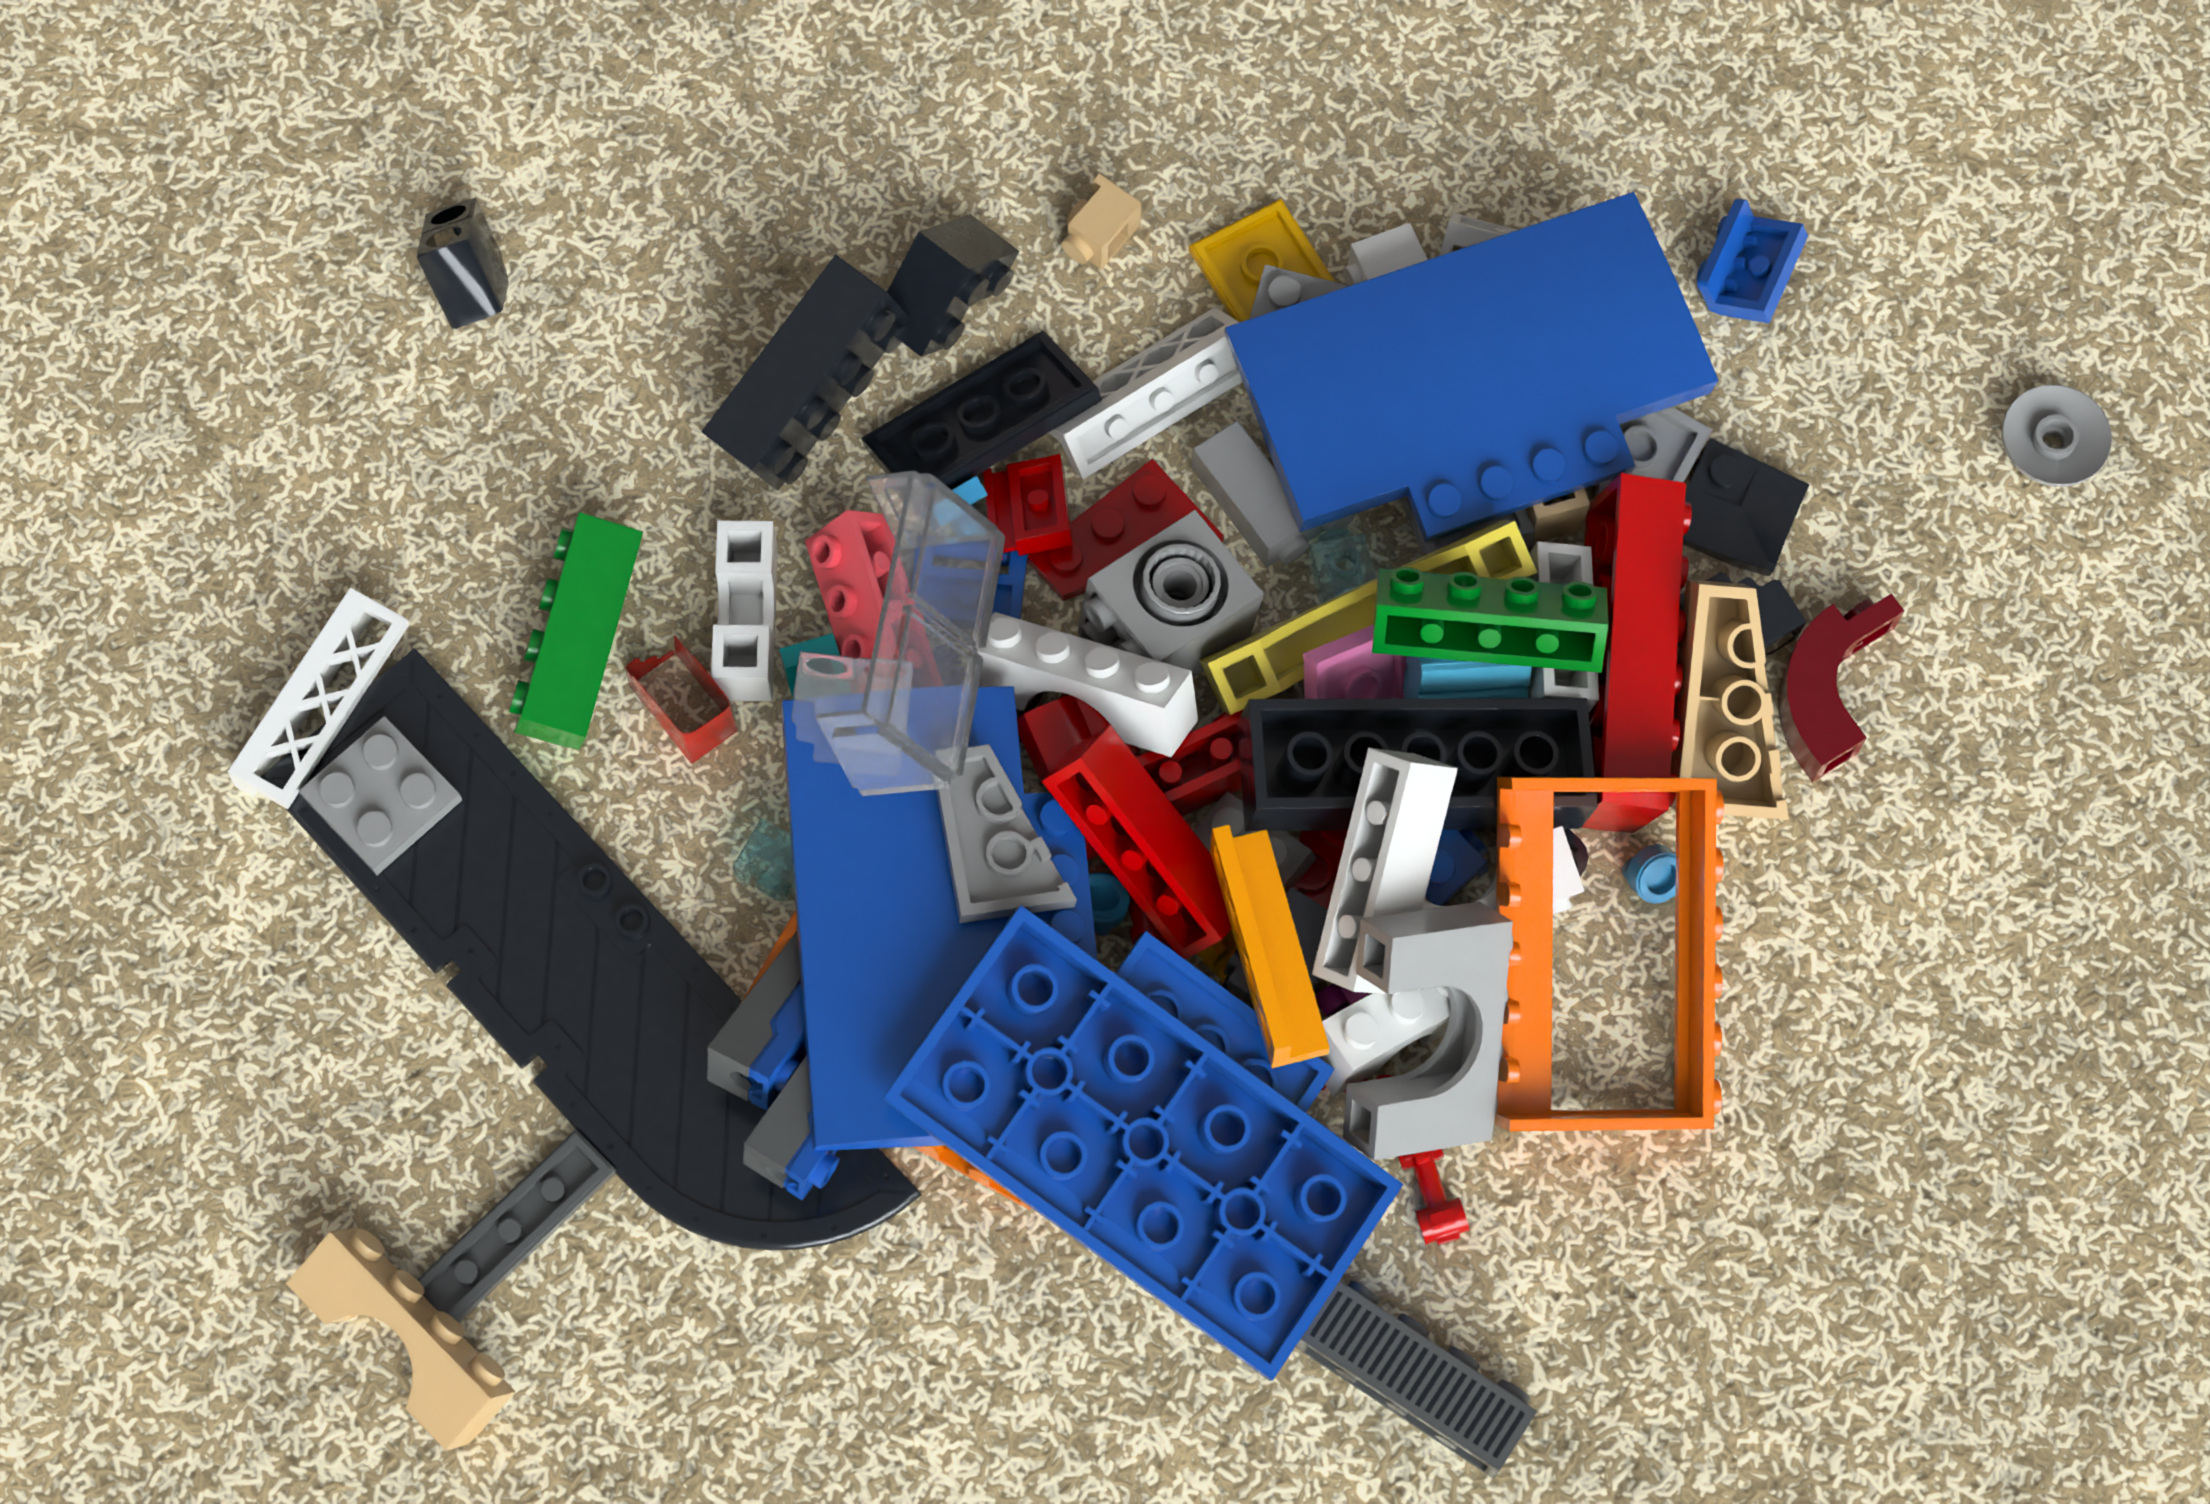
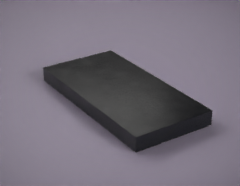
(985, 414)

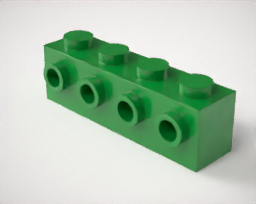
(1490, 619)
(577, 632)

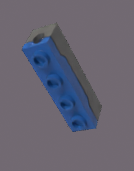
(764, 1035)
(783, 1141)

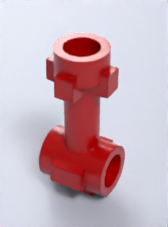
(1441, 1218)

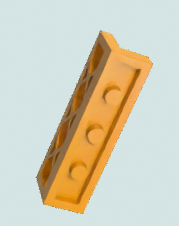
(1268, 946)

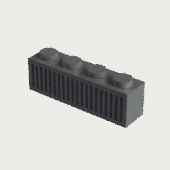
(1417, 1378)

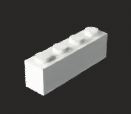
(1384, 855)

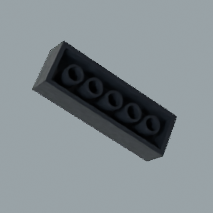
(1309, 755)

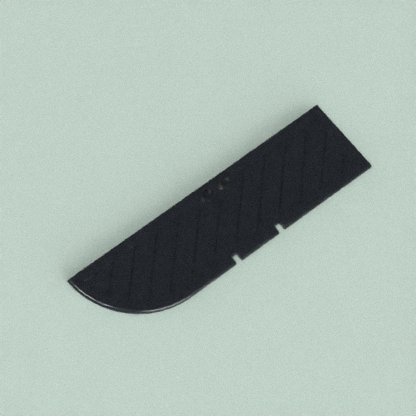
(586, 976)

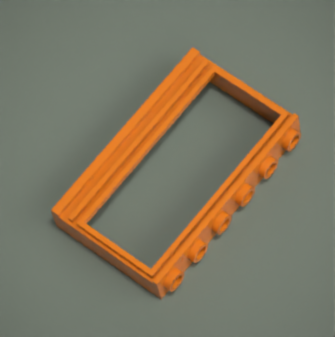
(1526, 898)

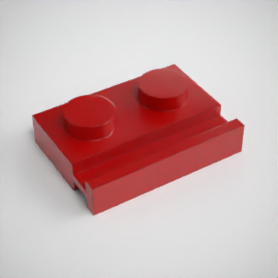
(1030, 505)

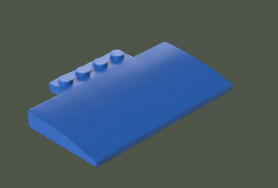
(1475, 373)
(885, 926)
(1150, 1131)

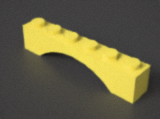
(1274, 656)

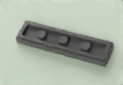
(515, 1227)

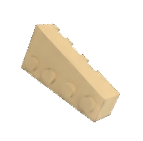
(1727, 701)

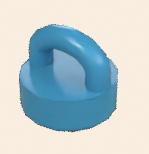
(1652, 873)
(1109, 902)

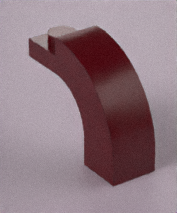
(1809, 704)

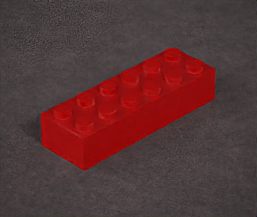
(1638, 557)

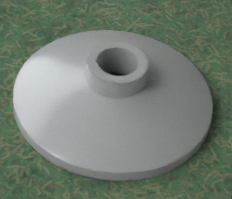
(2070, 418)

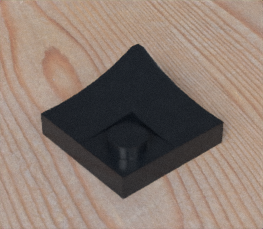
(1741, 508)

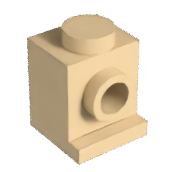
(1101, 224)

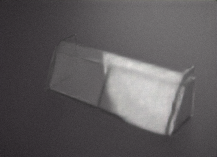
(926, 642)

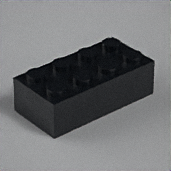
(808, 374)

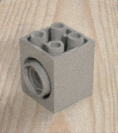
(1172, 598)

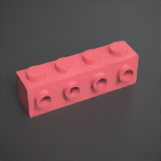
(852, 572)

